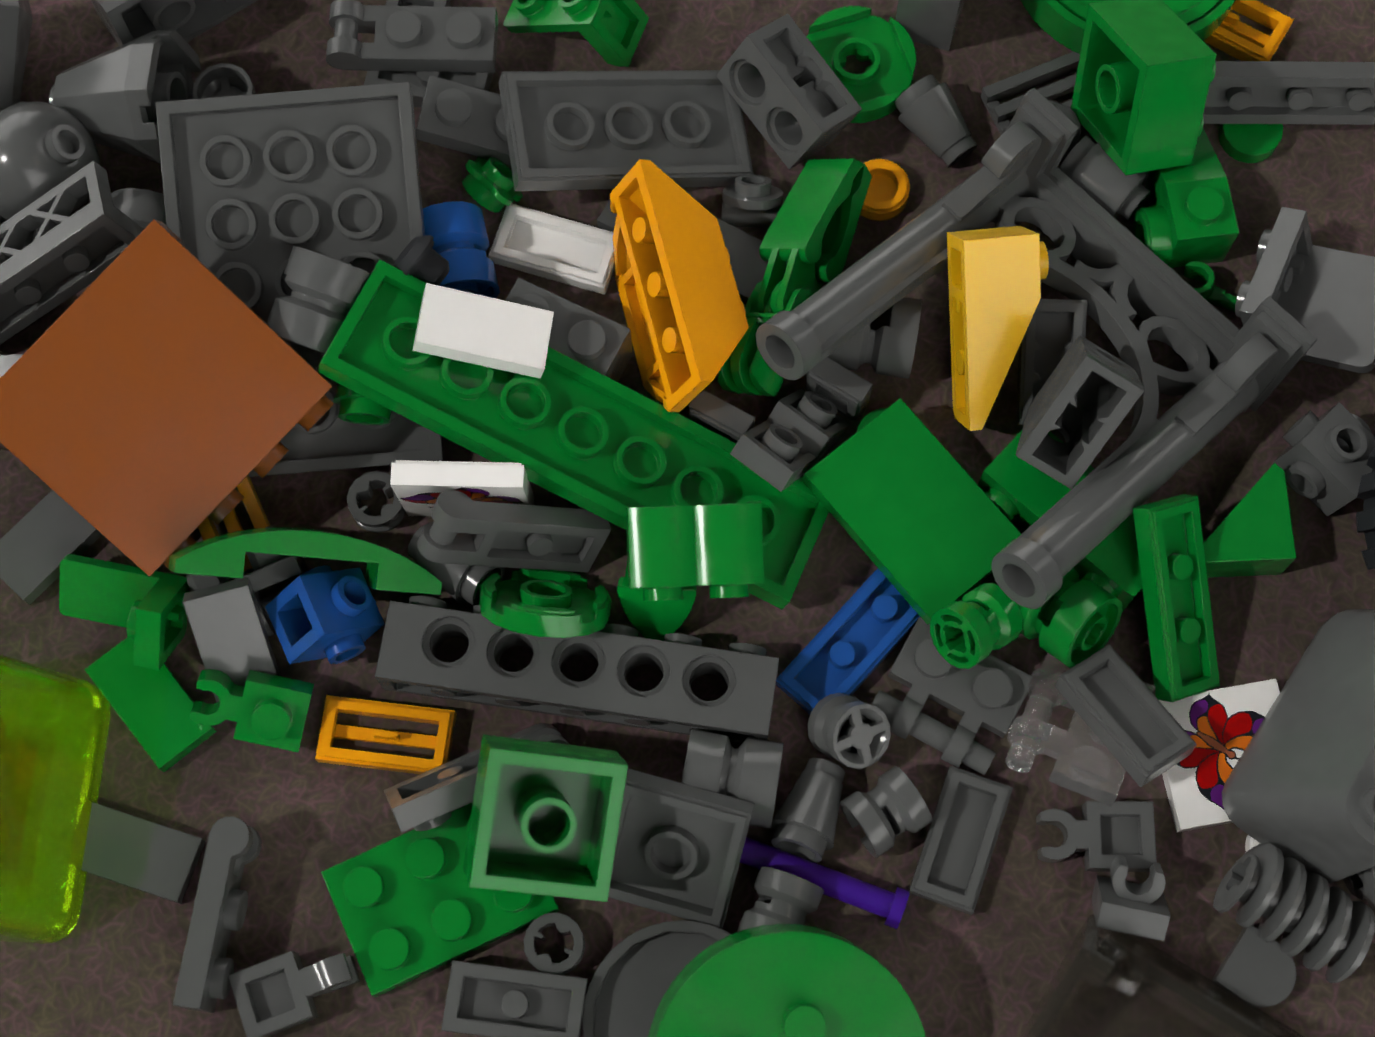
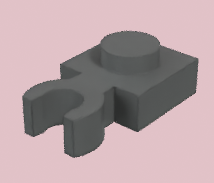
(1104, 833)

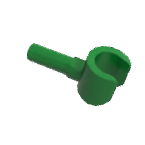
(1213, 294)

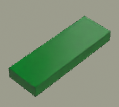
(1176, 597)

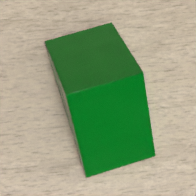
(1255, 534)

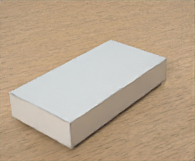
(554, 248)
(483, 331)

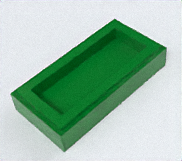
(149, 704)

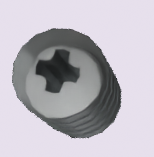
(1300, 906)

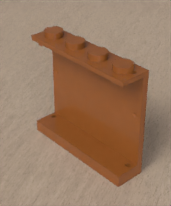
(156, 399)

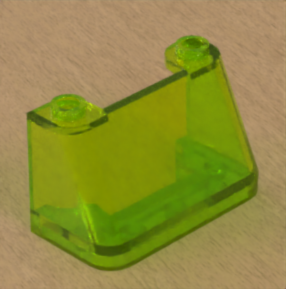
(49, 777)

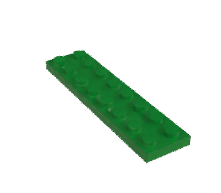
(567, 428)

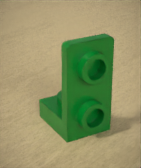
(608, 25)
(128, 599)

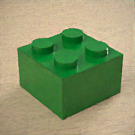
(1142, 84)
(544, 818)

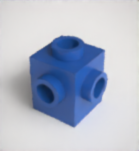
(334, 606)

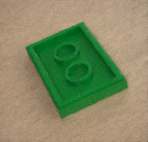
(912, 509)

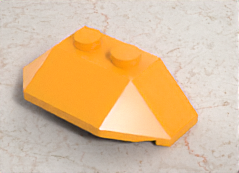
(673, 285)

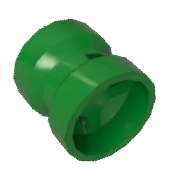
(968, 632)

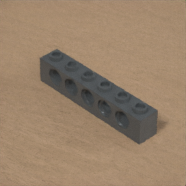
(417, 629)

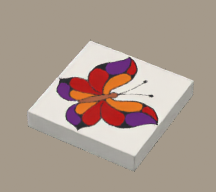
(421, 482)
(1222, 727)

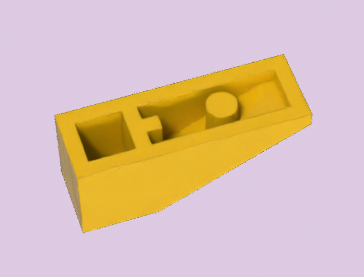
(991, 304)

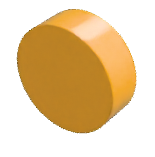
(887, 190)

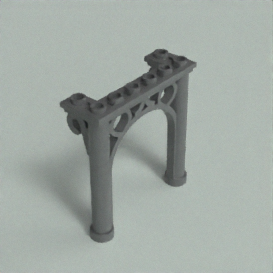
(1119, 280)

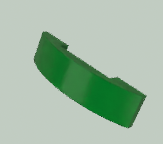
(226, 556)

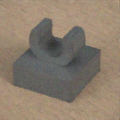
(1131, 906)

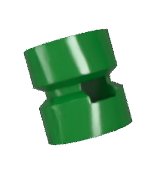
(1073, 620)

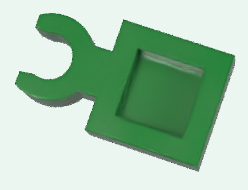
(266, 709)

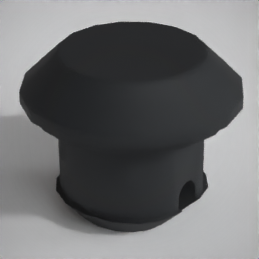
(422, 261)

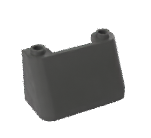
(1312, 759)

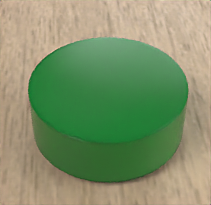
(1250, 141)
(1154, 230)

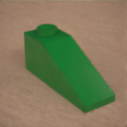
(1197, 206)

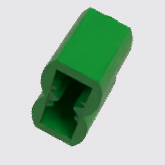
(695, 547)

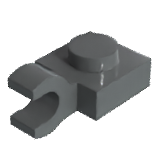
(281, 991)

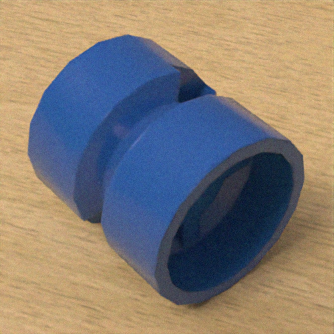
(463, 241)

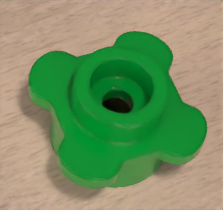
(490, 183)

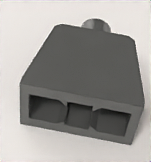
(1082, 401)

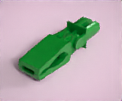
(802, 252)

